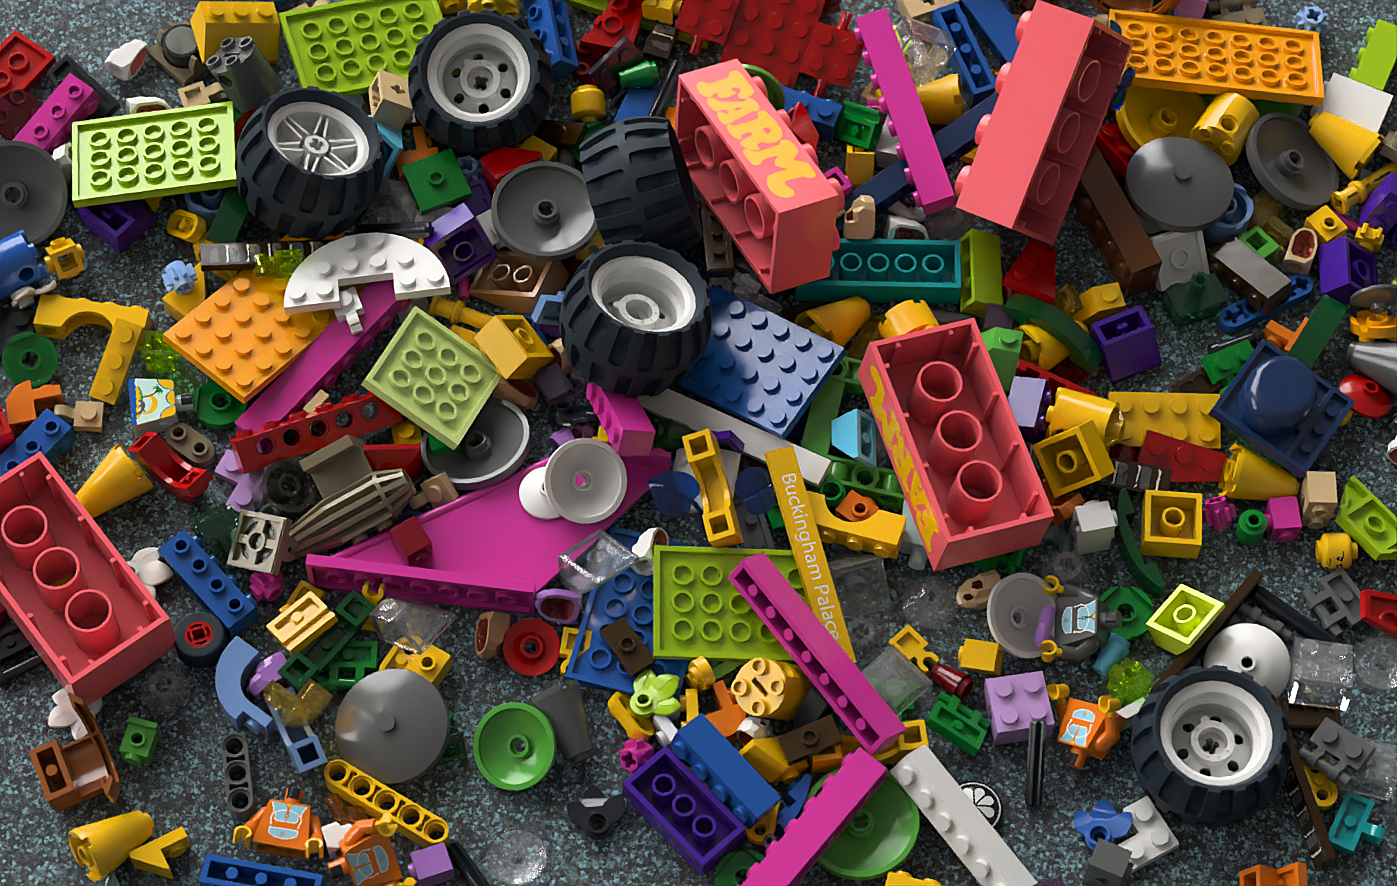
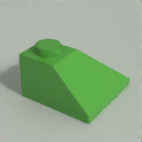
(1004, 352)

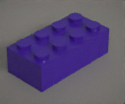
(683, 811)

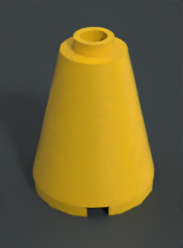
(942, 99)
(1345, 142)
(836, 320)
(1042, 348)
(1254, 477)
(113, 483)
(107, 842)

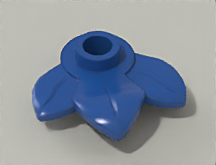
(1102, 822)

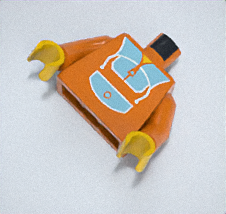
(1086, 726)
(284, 828)
(369, 855)

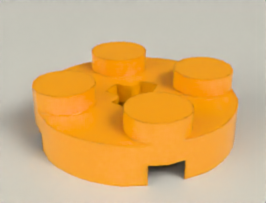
(1374, 326)

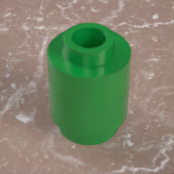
(1250, 527)

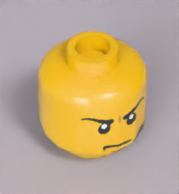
(1335, 550)

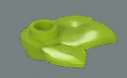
(657, 692)

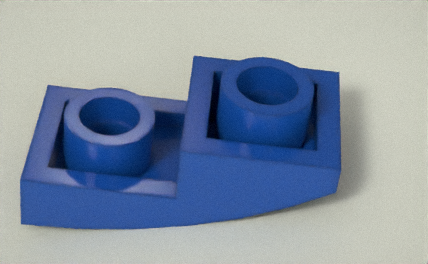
(796, 797)

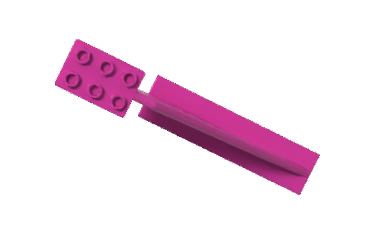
(482, 545)

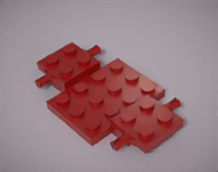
(776, 37)

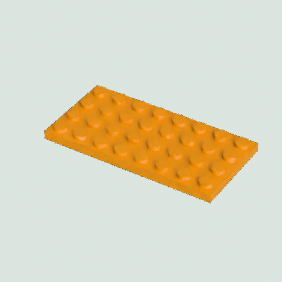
(1222, 57)
(244, 334)

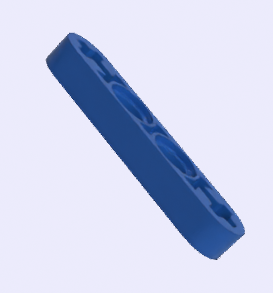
(1248, 319)

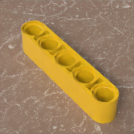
(379, 794)

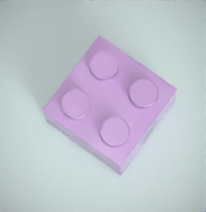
(1015, 702)

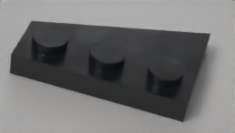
(67, 65)

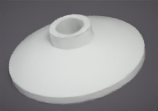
(534, 497)

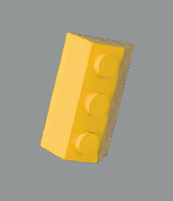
(223, 19)

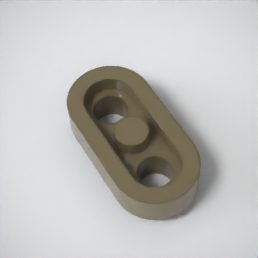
(188, 444)

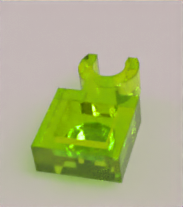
(282, 264)

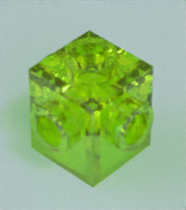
(158, 354)
(1129, 681)

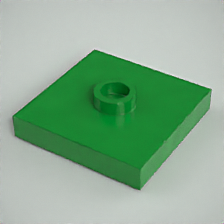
(436, 181)

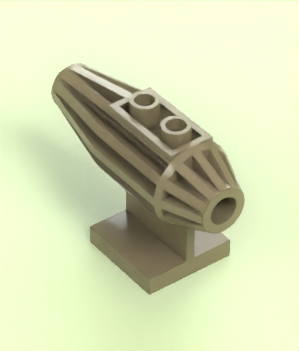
(353, 498)

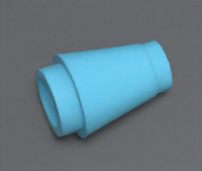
(1112, 653)

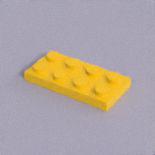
(1171, 414)

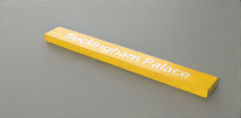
(807, 544)

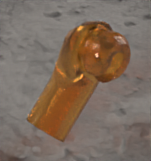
(343, 813)

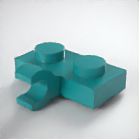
(1352, 823)

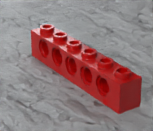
(245, 443)

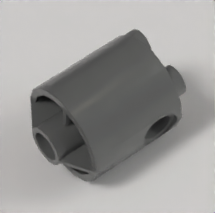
(244, 73)

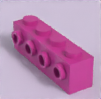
(53, 121)
(623, 421)

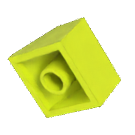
(1183, 619)

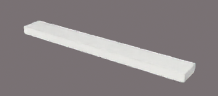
(756, 441)

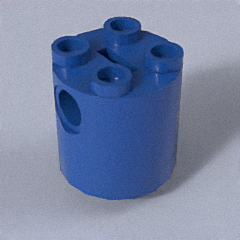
(18, 264)

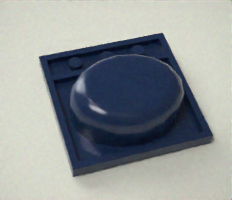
(1282, 408)

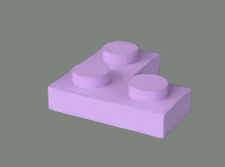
(243, 493)

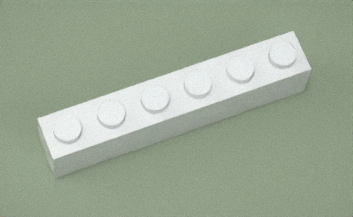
(959, 821)

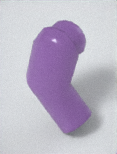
(1045, 625)

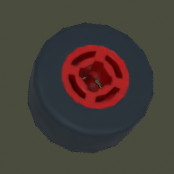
(201, 650)

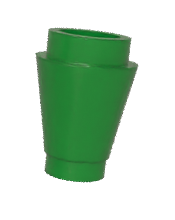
(641, 75)
(834, 493)

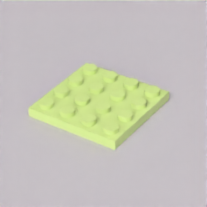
(433, 377)

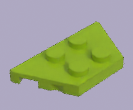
(1368, 521)

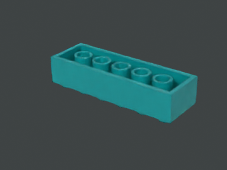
(888, 271)

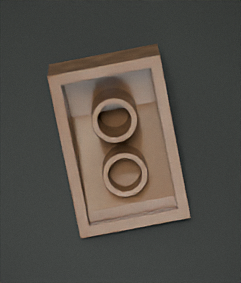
(517, 281)

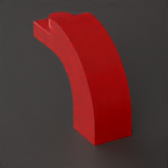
(168, 468)

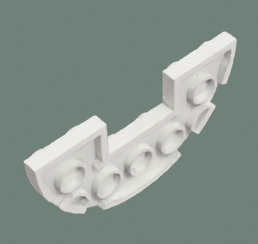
(364, 260)

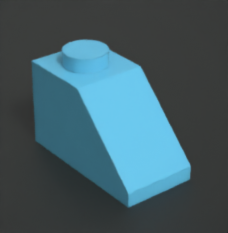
(856, 436)

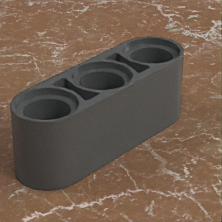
(233, 765)

